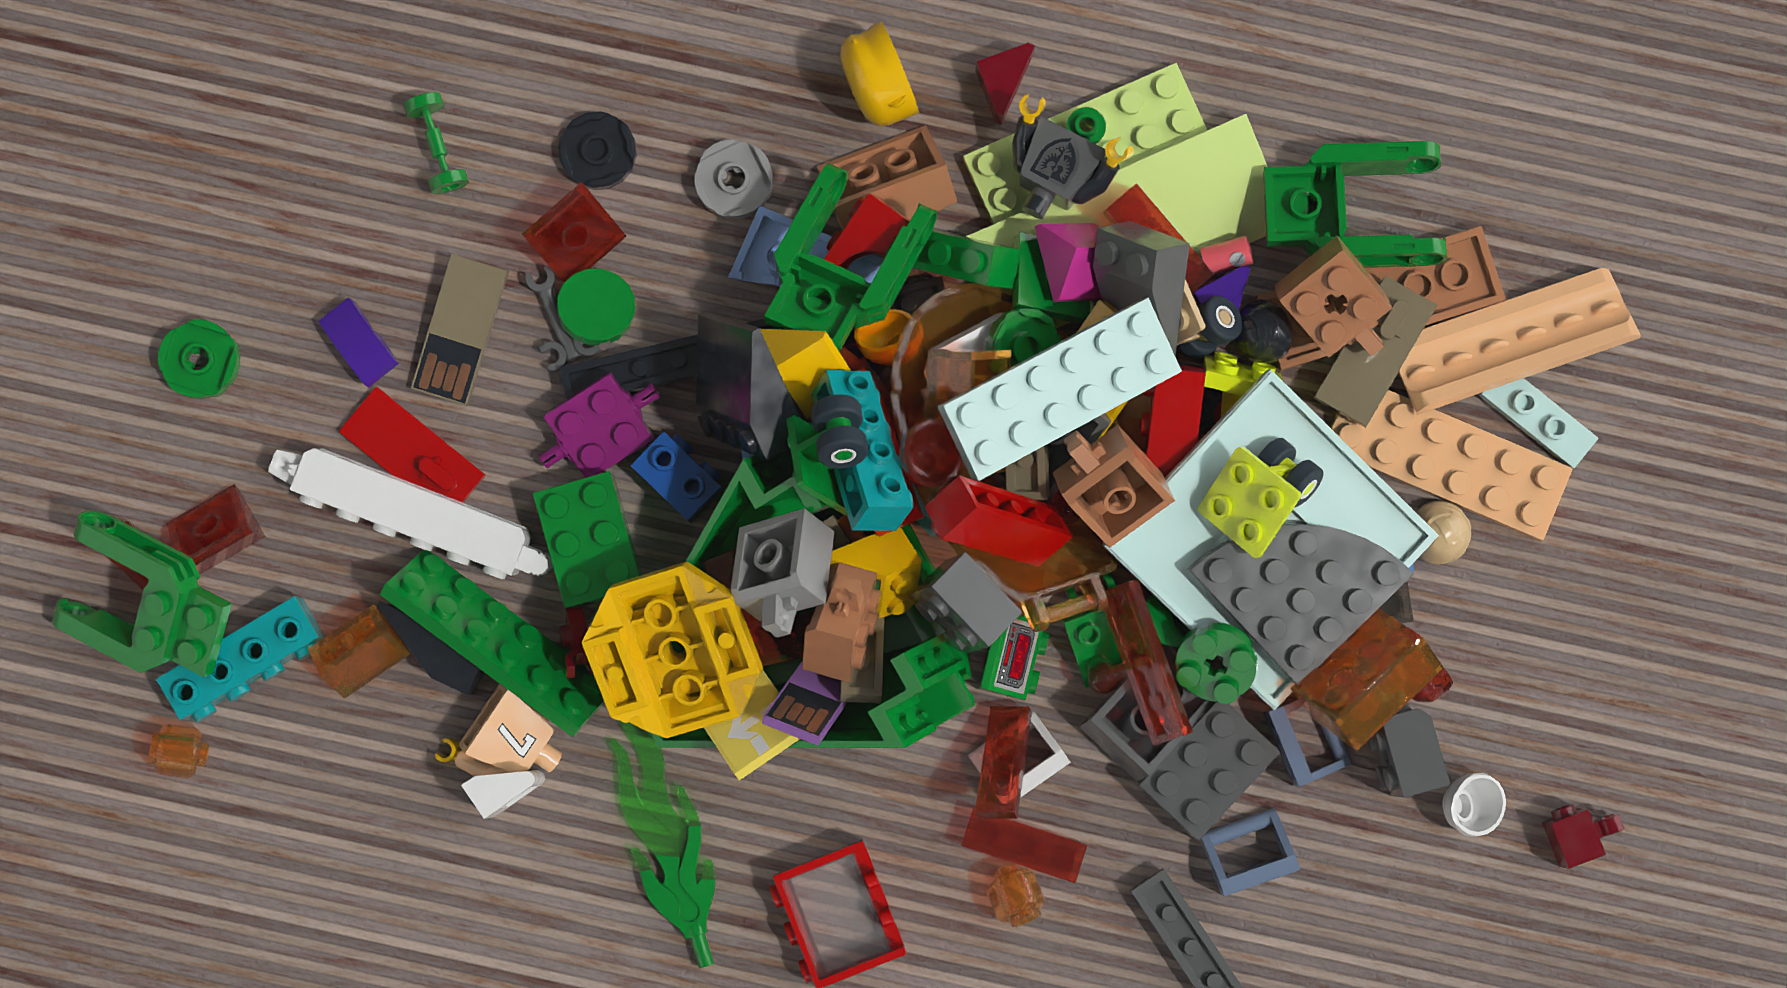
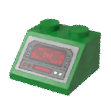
(1012, 660)

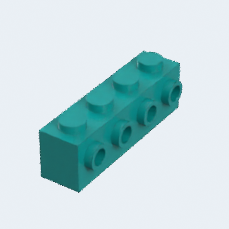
(876, 487)
(243, 658)

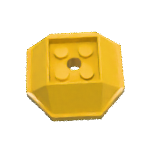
(646, 677)

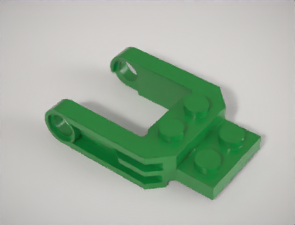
(1309, 201)
(824, 295)
(174, 616)

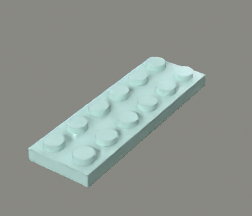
(1059, 389)

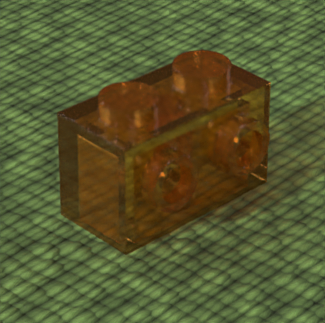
(358, 652)

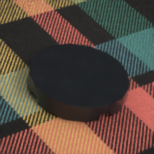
(597, 150)

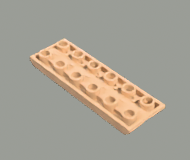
(1516, 339)

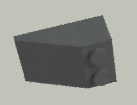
(1140, 264)
(1122, 731)

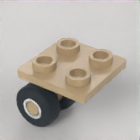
(1206, 326)

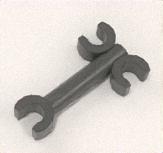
(568, 348)

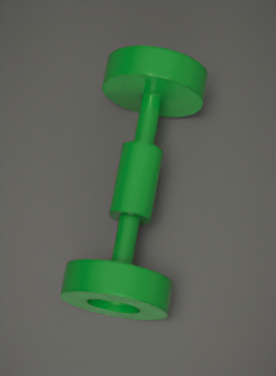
(424, 106)

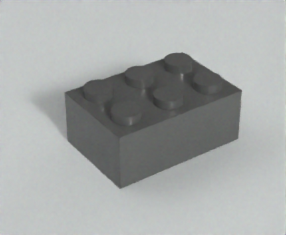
(1209, 769)

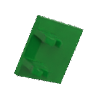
(1091, 636)

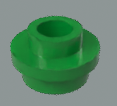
(1092, 115)

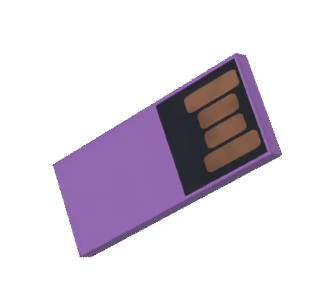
(806, 706)

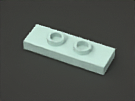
(1542, 420)

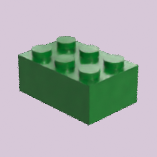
(587, 538)

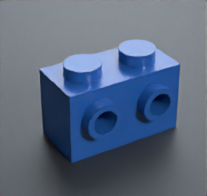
(677, 476)

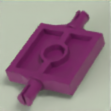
(599, 426)

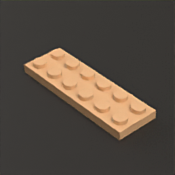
(1459, 464)

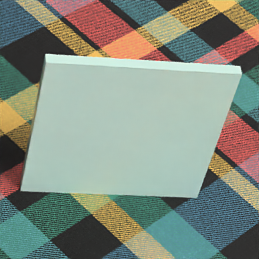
(1346, 499)

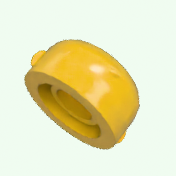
(877, 76)

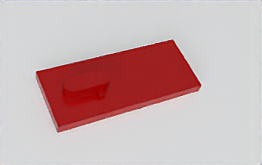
(409, 448)

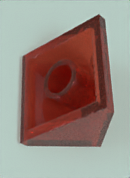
(574, 233)
(215, 529)

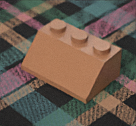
(899, 172)

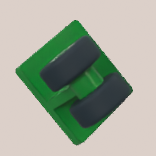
(826, 445)

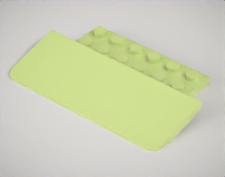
(1196, 176)

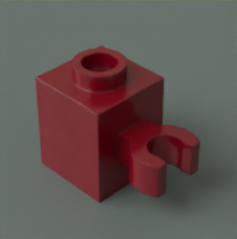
(1576, 835)

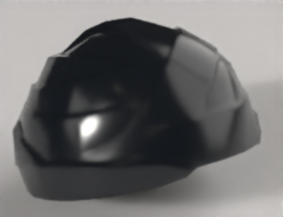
(1264, 332)

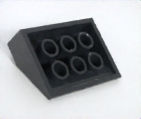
(740, 388)

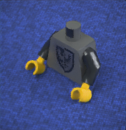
(1059, 163)

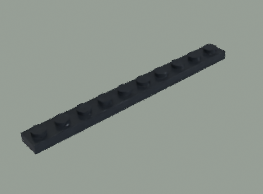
(677, 358)

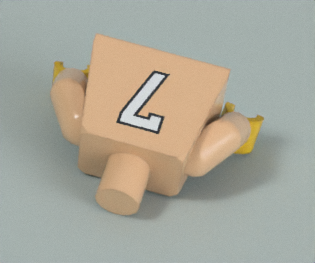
(504, 739)

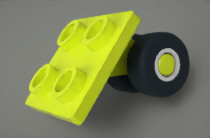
(1259, 493)

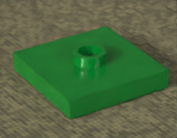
(1032, 285)

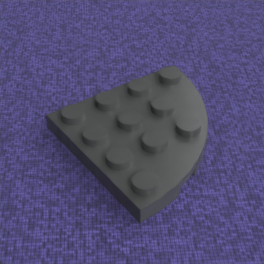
(1302, 591)

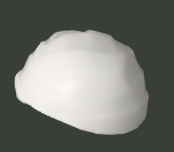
(1474, 804)

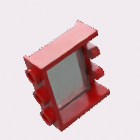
(837, 915)

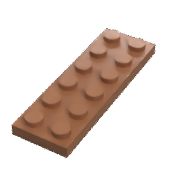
(1457, 286)

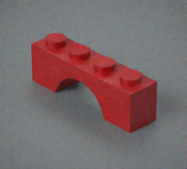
(869, 231)

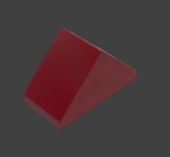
(1002, 76)

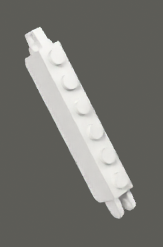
(411, 510)

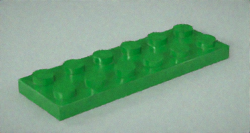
(494, 640)

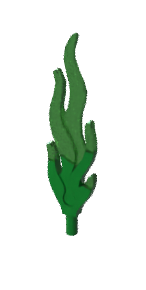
(672, 841)

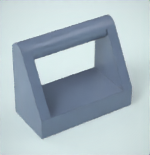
(1292, 753)
(1257, 873)

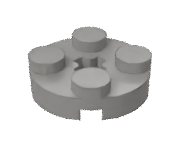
(744, 159)

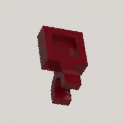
(571, 637)

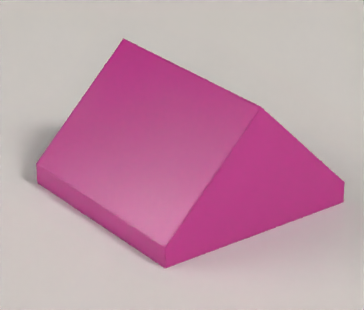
(1069, 259)

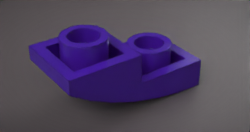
(358, 342)

